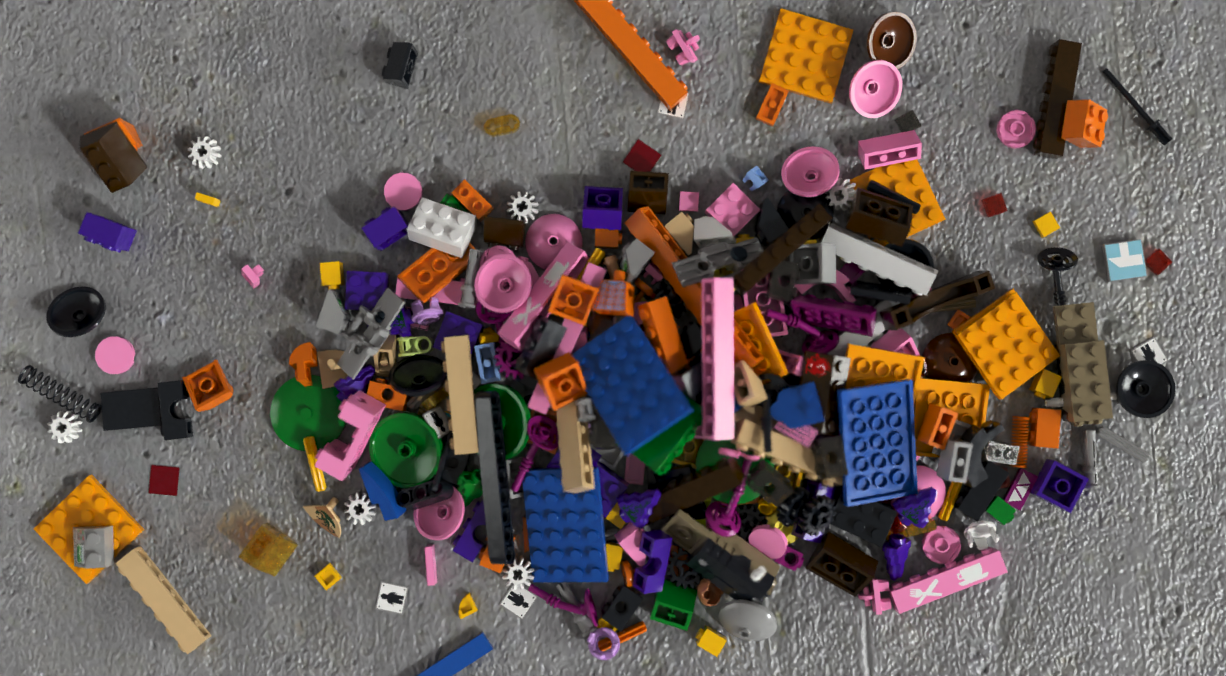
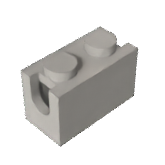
(955, 461)

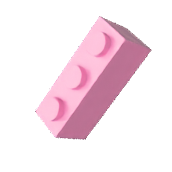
(889, 149)

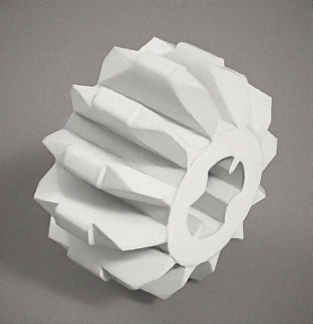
(203, 145)
(836, 196)
(519, 202)
(61, 419)
(354, 511)
(518, 580)

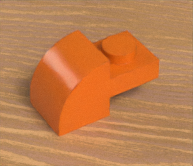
(302, 360)

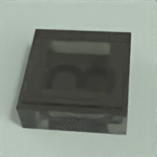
(908, 122)

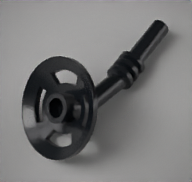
(1057, 266)
(770, 390)

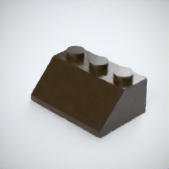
(112, 156)
(880, 217)
(842, 564)

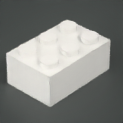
(442, 227)

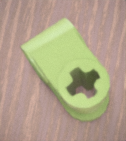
(412, 345)

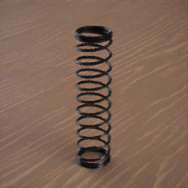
(92, 408)

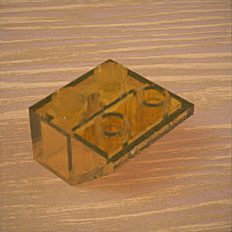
(268, 550)

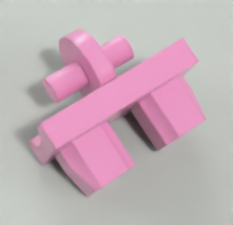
(678, 39)
(878, 604)

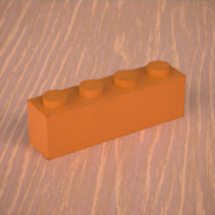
(662, 333)

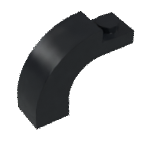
(979, 438)

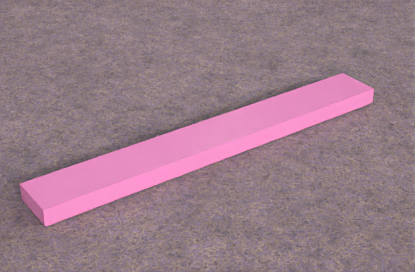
(593, 276)

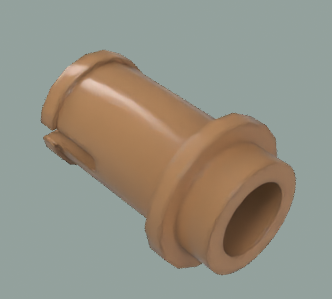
(612, 265)

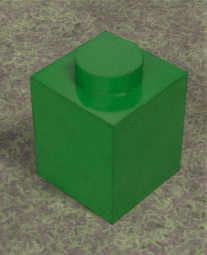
(1000, 511)

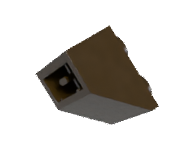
(648, 190)

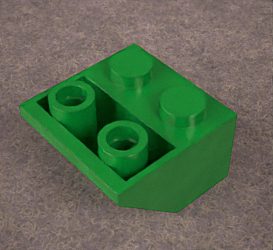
(674, 605)

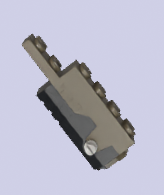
(1082, 365)
(725, 561)

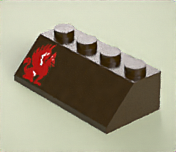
(829, 375)

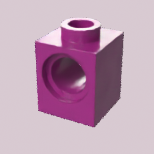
(795, 563)

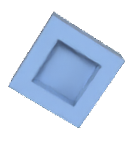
(757, 177)

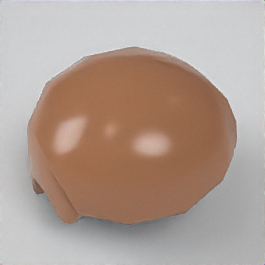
(708, 593)

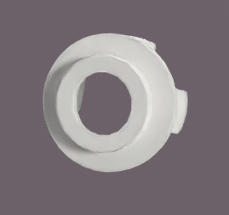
(979, 532)

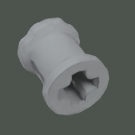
(585, 404)

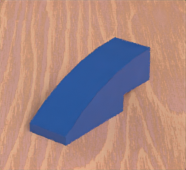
(381, 491)

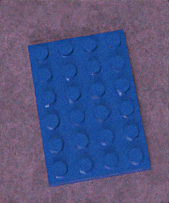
(630, 385)
(878, 441)
(564, 529)

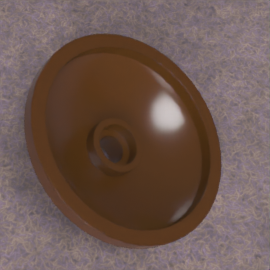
(899, 39)
(939, 356)

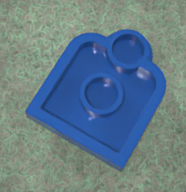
(798, 406)

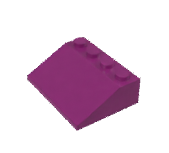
(835, 315)

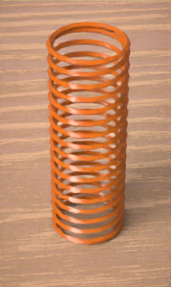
(1022, 439)

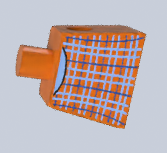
(615, 296)

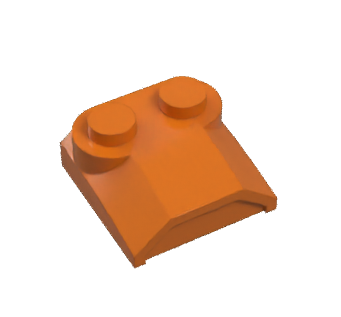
(573, 299)
(208, 387)

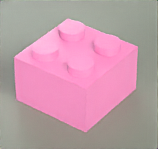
(732, 209)

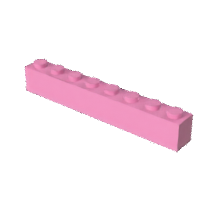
(717, 359)

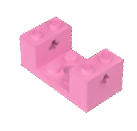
(338, 457)

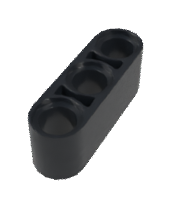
(422, 495)

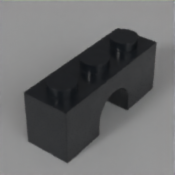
(172, 425)

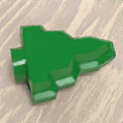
(470, 485)

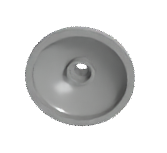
(747, 620)

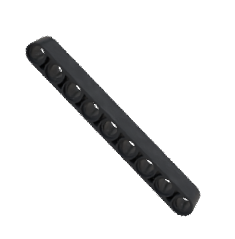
(494, 477)

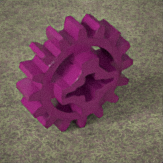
(505, 367)

